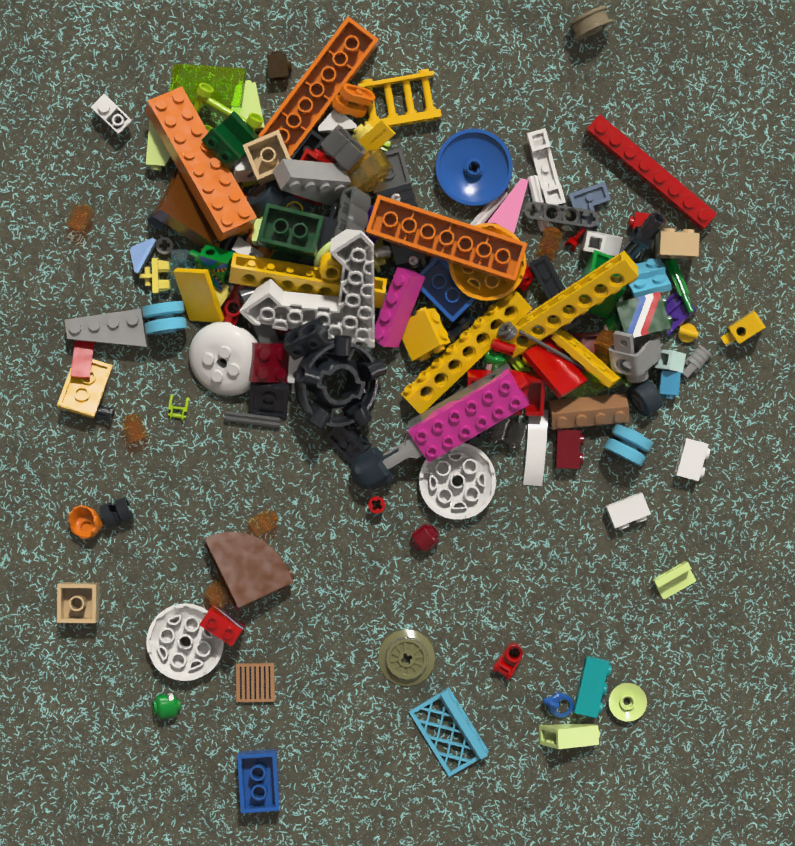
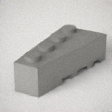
(312, 179)
(110, 328)

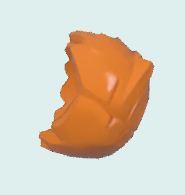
(84, 522)

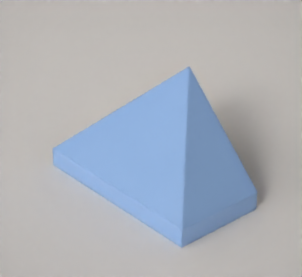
(140, 254)

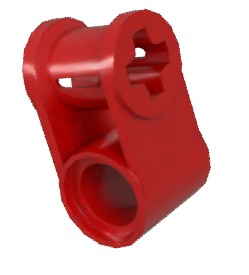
(508, 662)

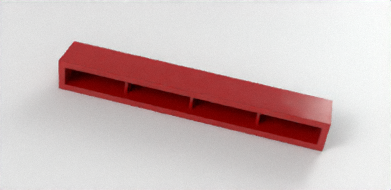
(650, 172)

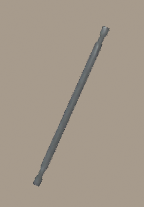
(551, 349)

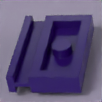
(677, 311)

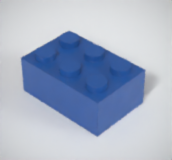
(442, 291)
(258, 781)

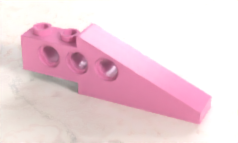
(509, 210)

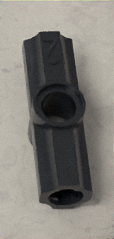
(643, 236)

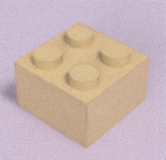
(265, 155)
(677, 244)
(77, 602)

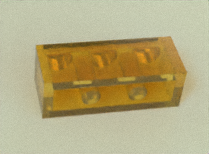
(369, 170)

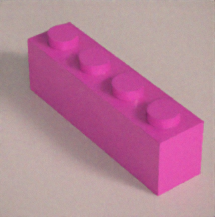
(398, 307)

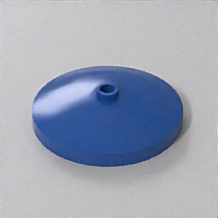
(476, 149)

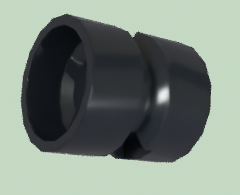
(116, 512)

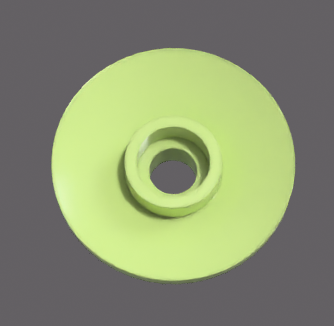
(637, 704)

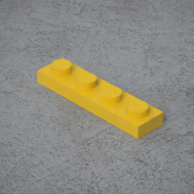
(585, 357)

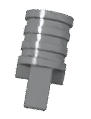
(696, 361)

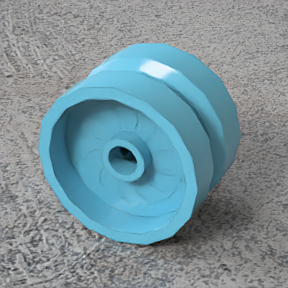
(165, 319)
(629, 443)

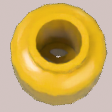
(329, 267)

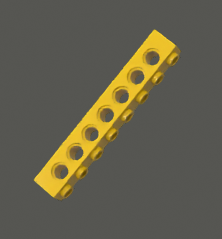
(620, 264)
(291, 277)
(464, 361)

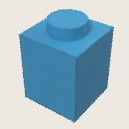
(669, 384)

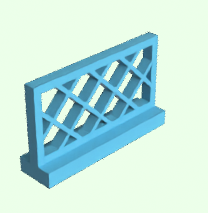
(462, 722)

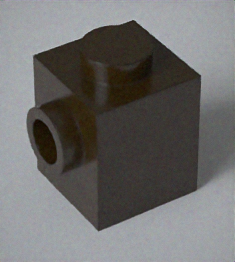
(278, 66)

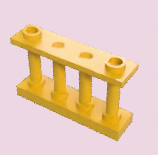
(411, 116)

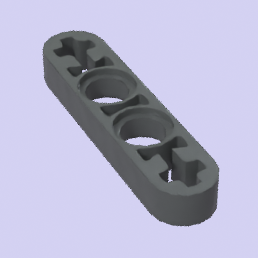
(561, 211)

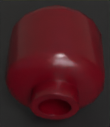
(425, 538)

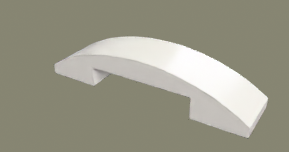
(545, 167)
(535, 449)

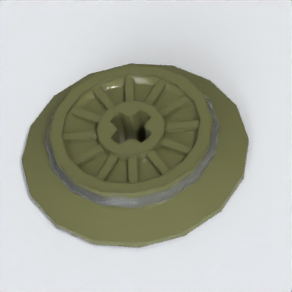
(412, 644)

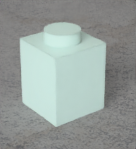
(671, 361)

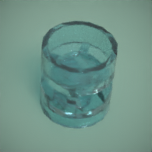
(179, 257)

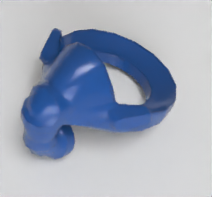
(552, 704)

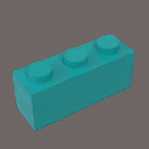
(592, 686)

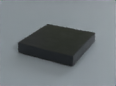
(269, 399)

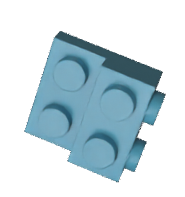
(650, 279)

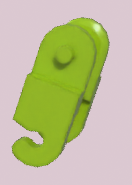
(184, 409)

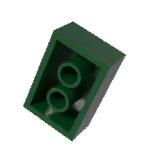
(291, 231)

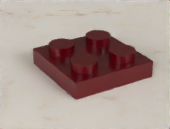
(269, 363)

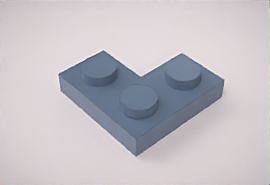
(587, 199)

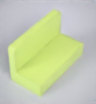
(674, 580)

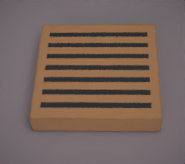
(255, 682)

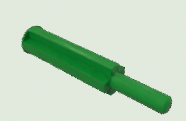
(679, 282)

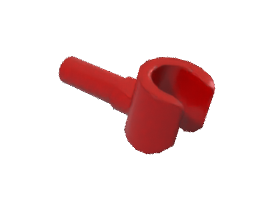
(574, 240)

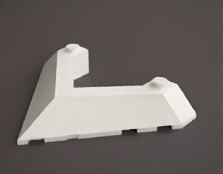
(346, 315)

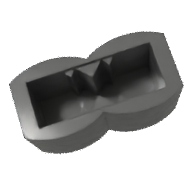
(343, 147)

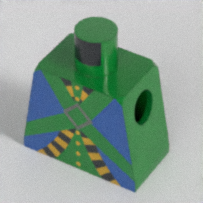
(214, 260)

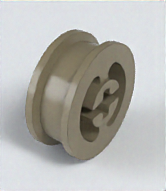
(590, 23)

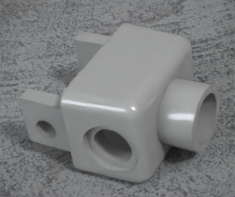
(632, 358)

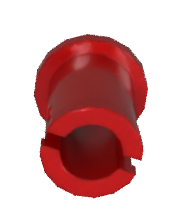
(502, 347)

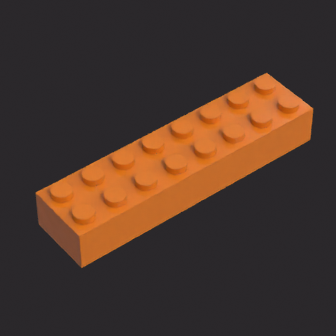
(321, 84)
(200, 168)
(446, 238)

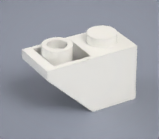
(111, 114)
(601, 242)

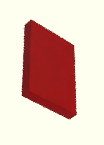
(554, 370)

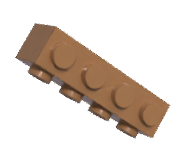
(589, 411)

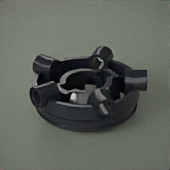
(309, 378)

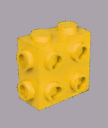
(425, 334)

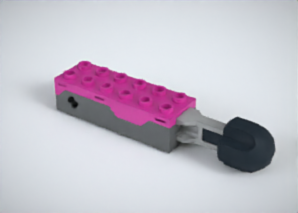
(447, 425)

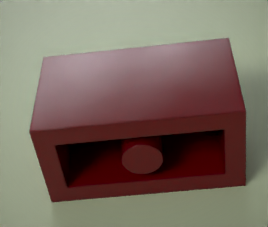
(568, 449)

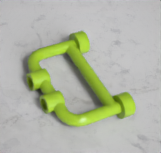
(204, 96)

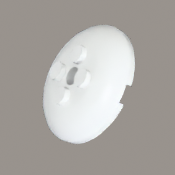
(225, 342)
(461, 500)
(170, 655)

